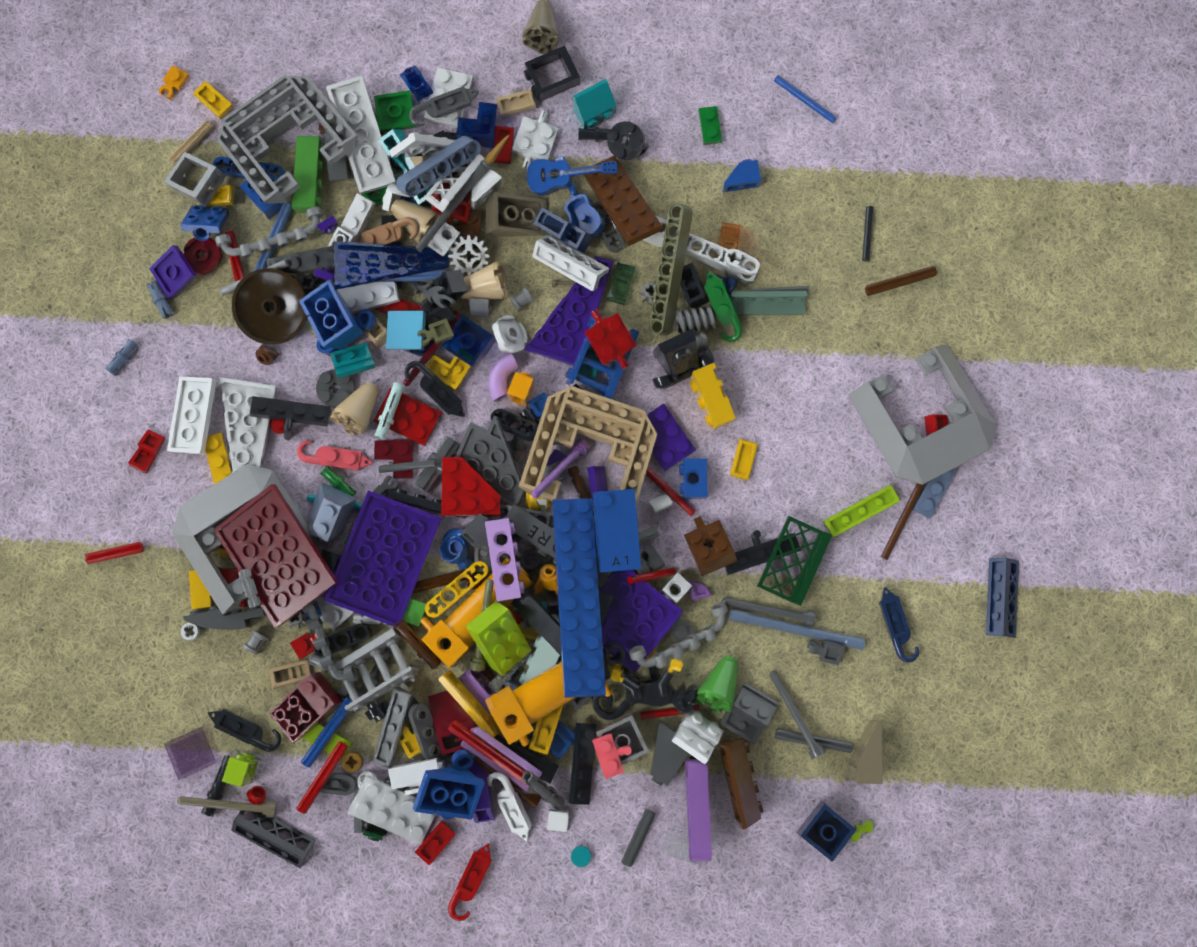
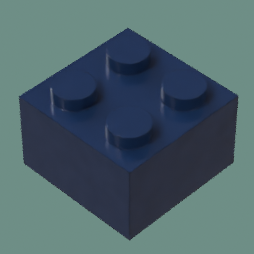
(826, 831)

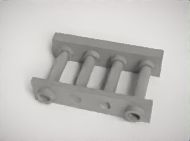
(374, 650)

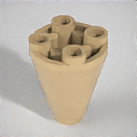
(423, 216)
(356, 409)

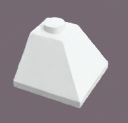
(484, 187)

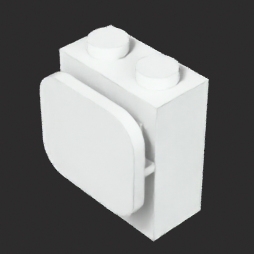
(412, 773)

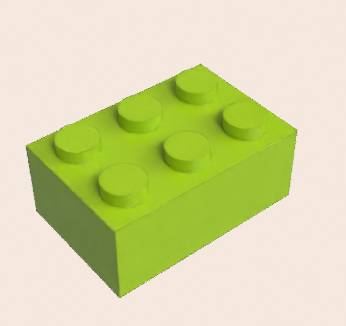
(498, 638)

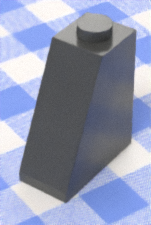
(666, 756)

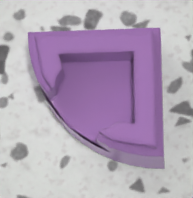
(698, 590)

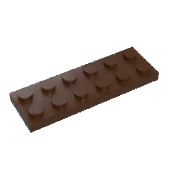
(624, 204)

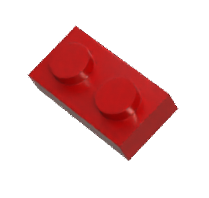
(435, 842)

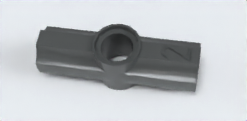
(430, 475)

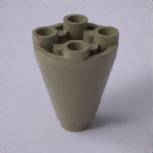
(541, 28)

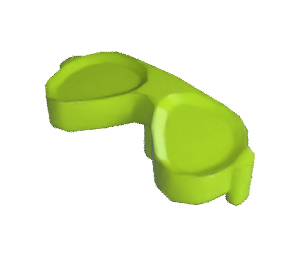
(866, 827)

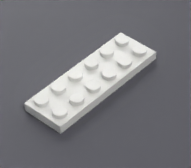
(368, 157)

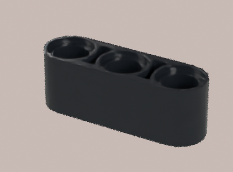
(351, 634)

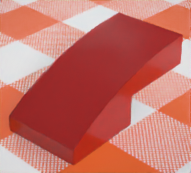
(146, 453)

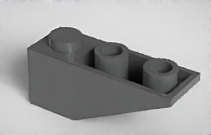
(476, 535)

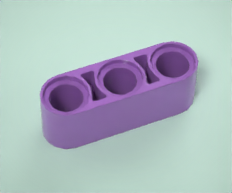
(478, 686)

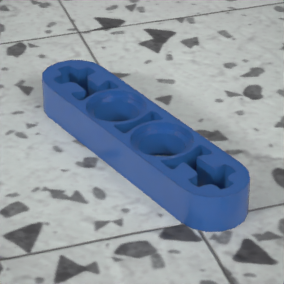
(226, 171)

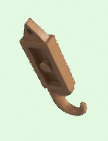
(389, 232)

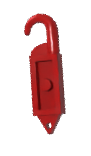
(470, 881)

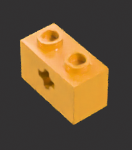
(521, 388)

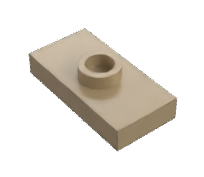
(515, 103)

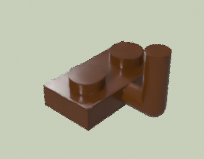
(471, 227)

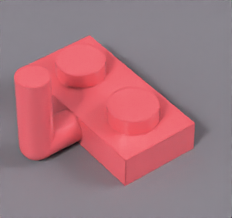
(609, 755)

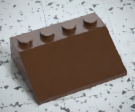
(740, 781)

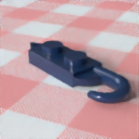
(896, 624)

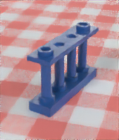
(613, 372)

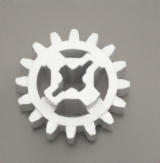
(468, 247)

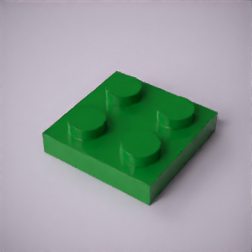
(394, 111)

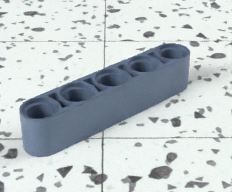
(430, 166)

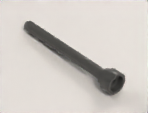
(806, 617)
(814, 748)

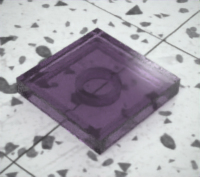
(190, 753)

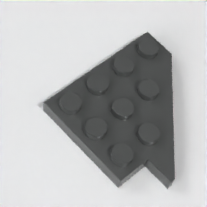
(492, 459)

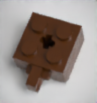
(710, 546)

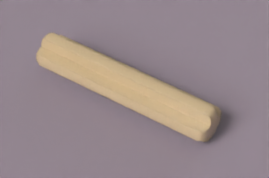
(197, 136)

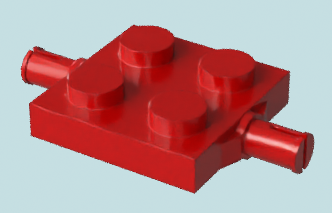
(610, 338)

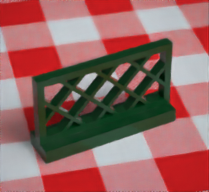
(810, 566)

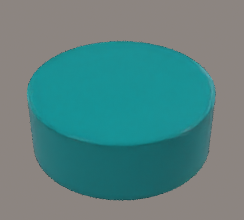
(580, 856)

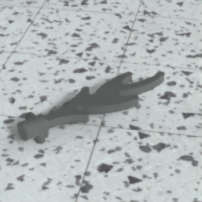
(432, 294)

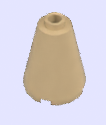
(487, 283)

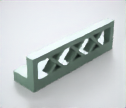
(769, 302)

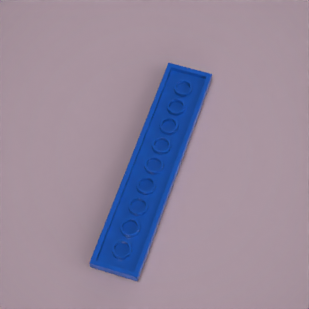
(578, 598)

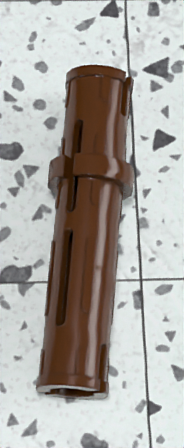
(417, 644)

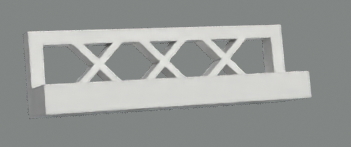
(456, 184)
(569, 263)

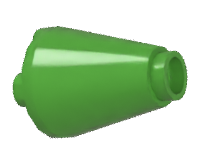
(720, 686)

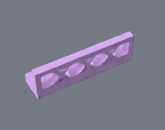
(505, 751)

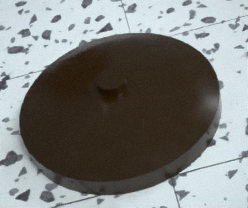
(269, 306)

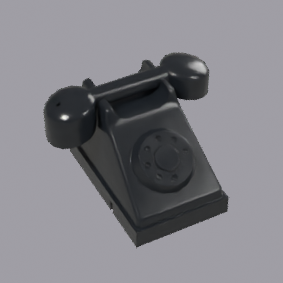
(677, 356)

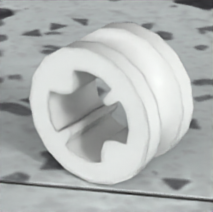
(184, 633)

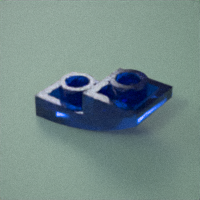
(416, 83)

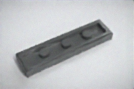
(393, 727)

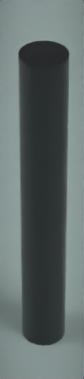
(867, 233)

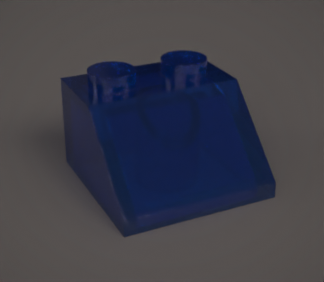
(470, 341)

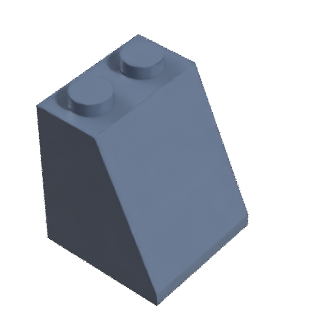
(330, 512)

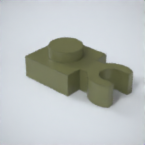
(439, 331)

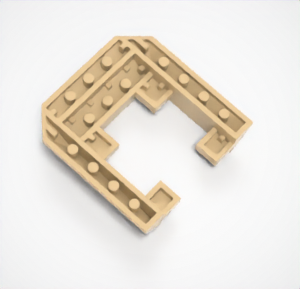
(597, 418)

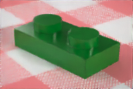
(710, 125)

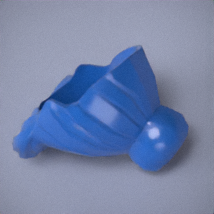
(455, 549)

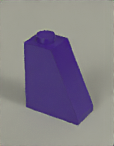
(484, 809)

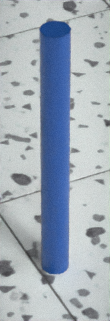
(805, 99)

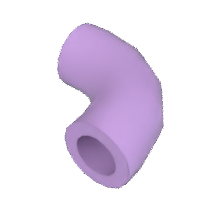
(498, 377)

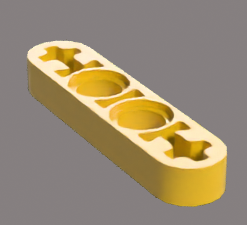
(459, 592)

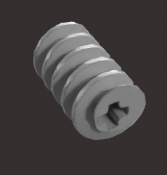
(693, 319)

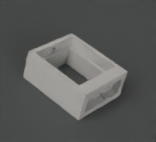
(201, 194)

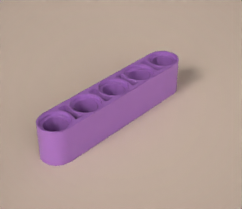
(698, 811)

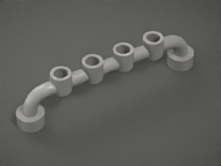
(265, 244)
(692, 641)

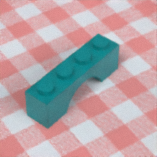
(389, 141)

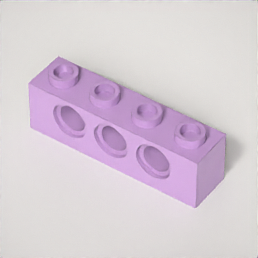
(493, 530)

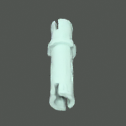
(381, 431)

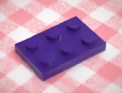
(671, 441)

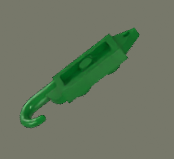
(722, 305)

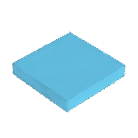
(403, 329)

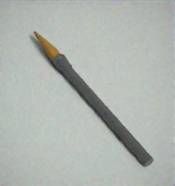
(479, 172)

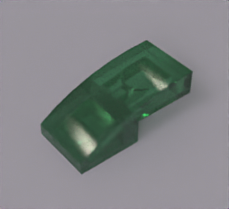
(621, 283)

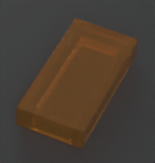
(729, 235)

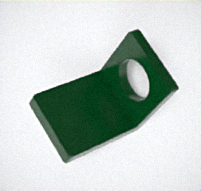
(375, 833)

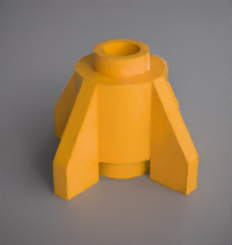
(547, 579)

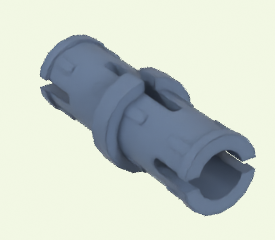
(160, 299)
(122, 357)

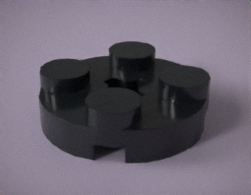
(634, 145)

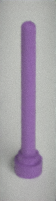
(579, 448)

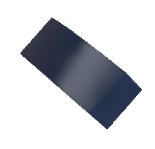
(563, 229)

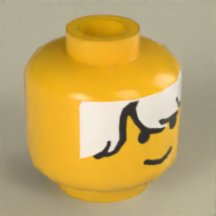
(537, 504)

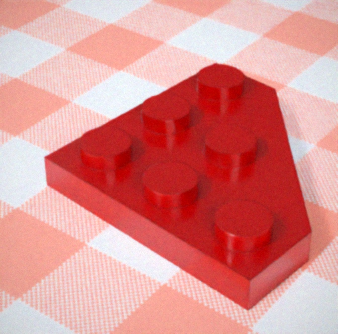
(466, 491)

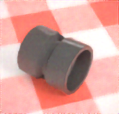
(649, 560)

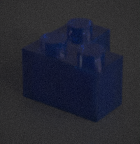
(482, 128)

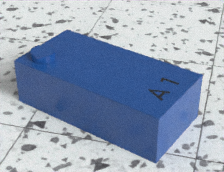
(616, 530)

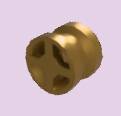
(356, 760)

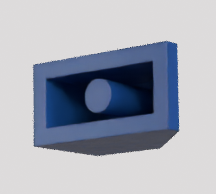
(744, 176)

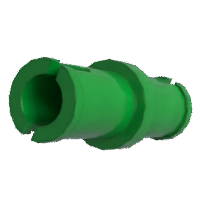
(337, 481)

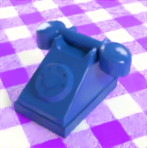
(333, 319)
(450, 790)

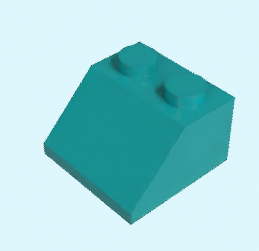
(594, 104)

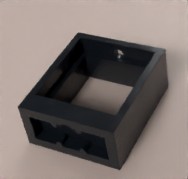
(544, 93)

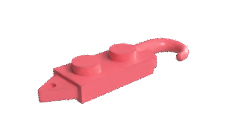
(334, 457)

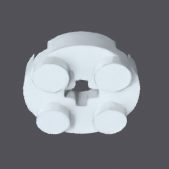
(502, 331)

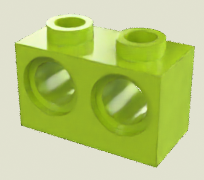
(240, 769)

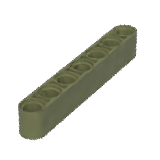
(676, 262)

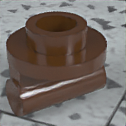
(266, 355)

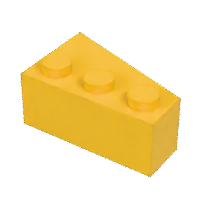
(711, 397)

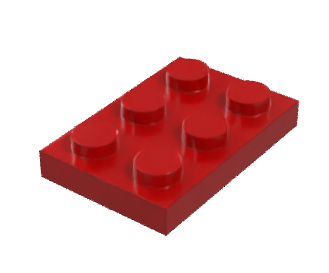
(412, 419)

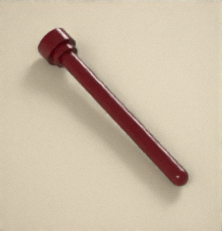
(429, 353)

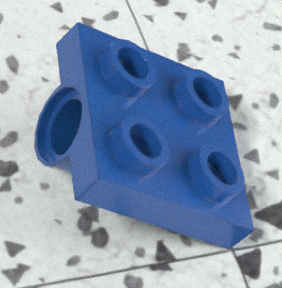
(208, 218)

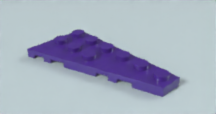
(565, 327)

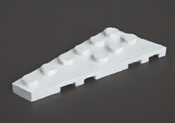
(245, 434)

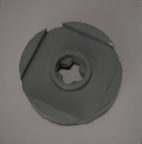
(327, 395)

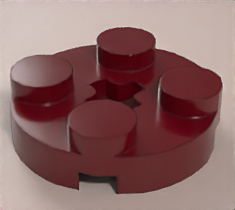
(210, 262)

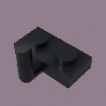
(437, 314)

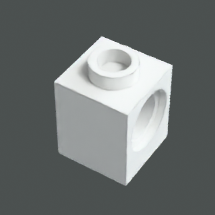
(441, 244)
(678, 582)

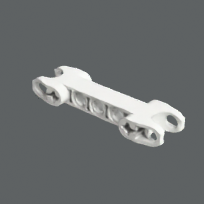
(730, 261)

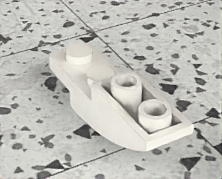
(354, 221)

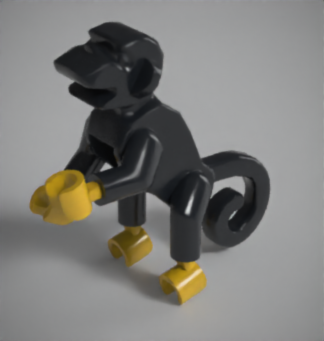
(653, 691)

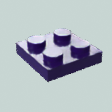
(172, 272)

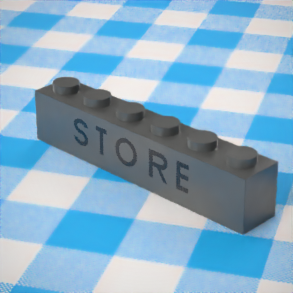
(540, 535)

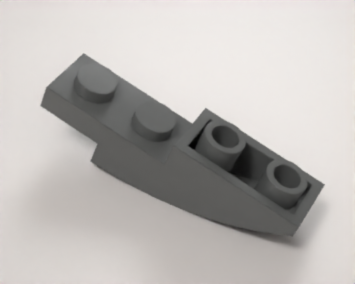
(216, 620)

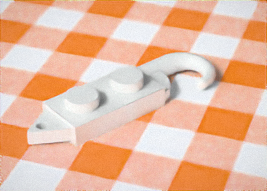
(512, 806)

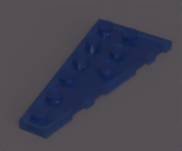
(371, 263)

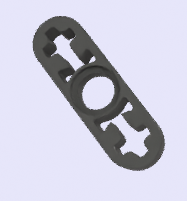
(617, 237)

